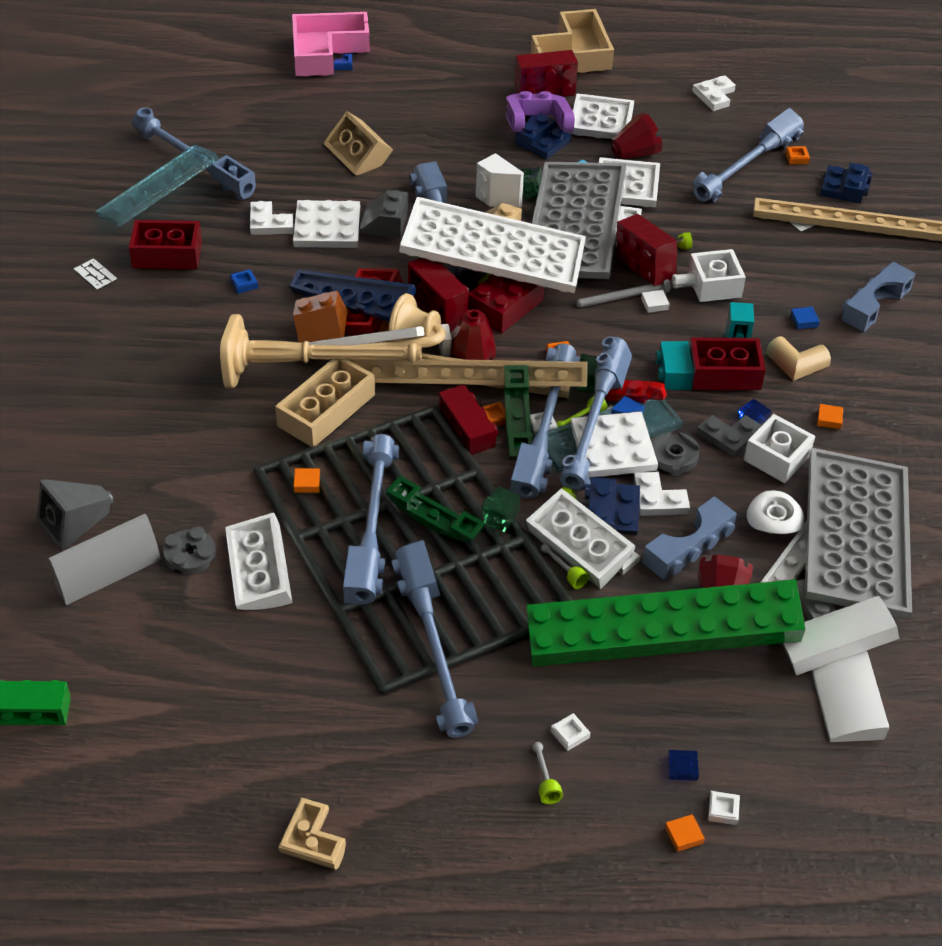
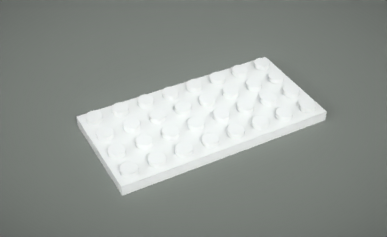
(493, 244)

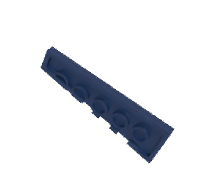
(359, 294)

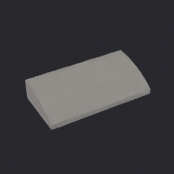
(104, 559)

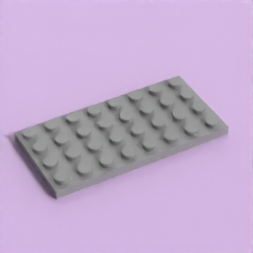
(583, 202)
(858, 532)

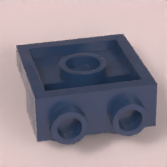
(542, 136)
(848, 183)
(614, 504)

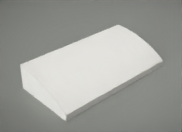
(580, 537)
(258, 564)
(842, 635)
(851, 700)

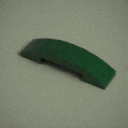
(517, 408)
(432, 514)

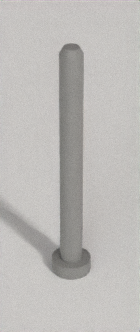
(622, 294)

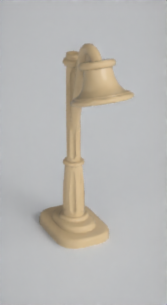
(239, 351)

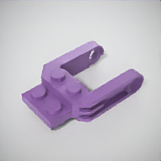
(533, 104)

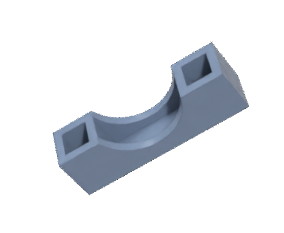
(863, 308)
(670, 554)

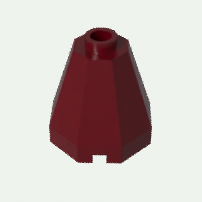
(637, 138)
(473, 337)
(723, 571)

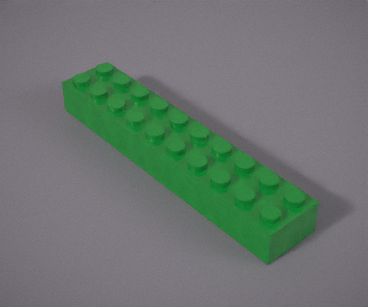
(665, 623)

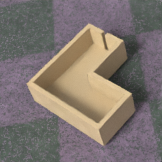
(584, 35)

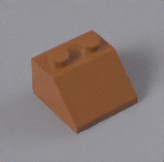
(320, 317)

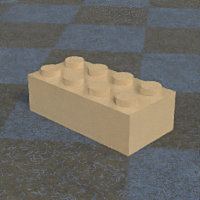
(325, 401)

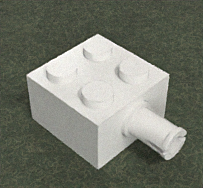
(713, 276)

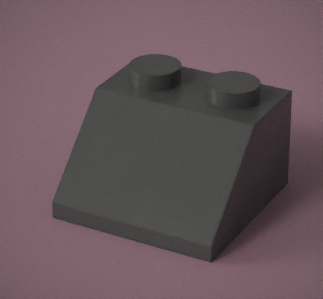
(385, 215)

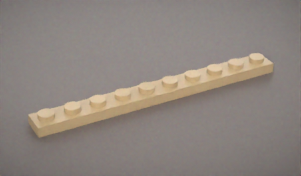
(848, 219)
(474, 371)

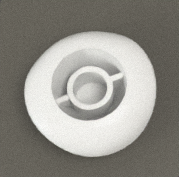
(775, 513)

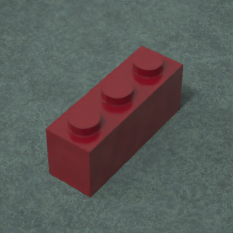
(468, 419)

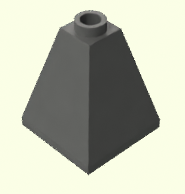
(70, 509)

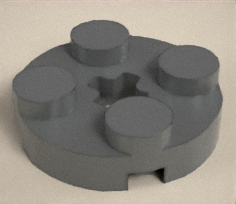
(676, 463)
(195, 539)

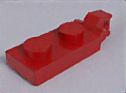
(638, 391)

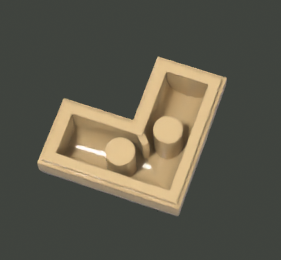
(798, 364)
(306, 840)

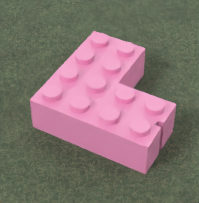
(323, 34)

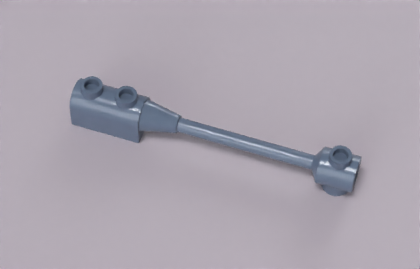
(775, 134)
(225, 170)
(432, 186)
(609, 374)
(533, 458)
(364, 561)
(420, 586)

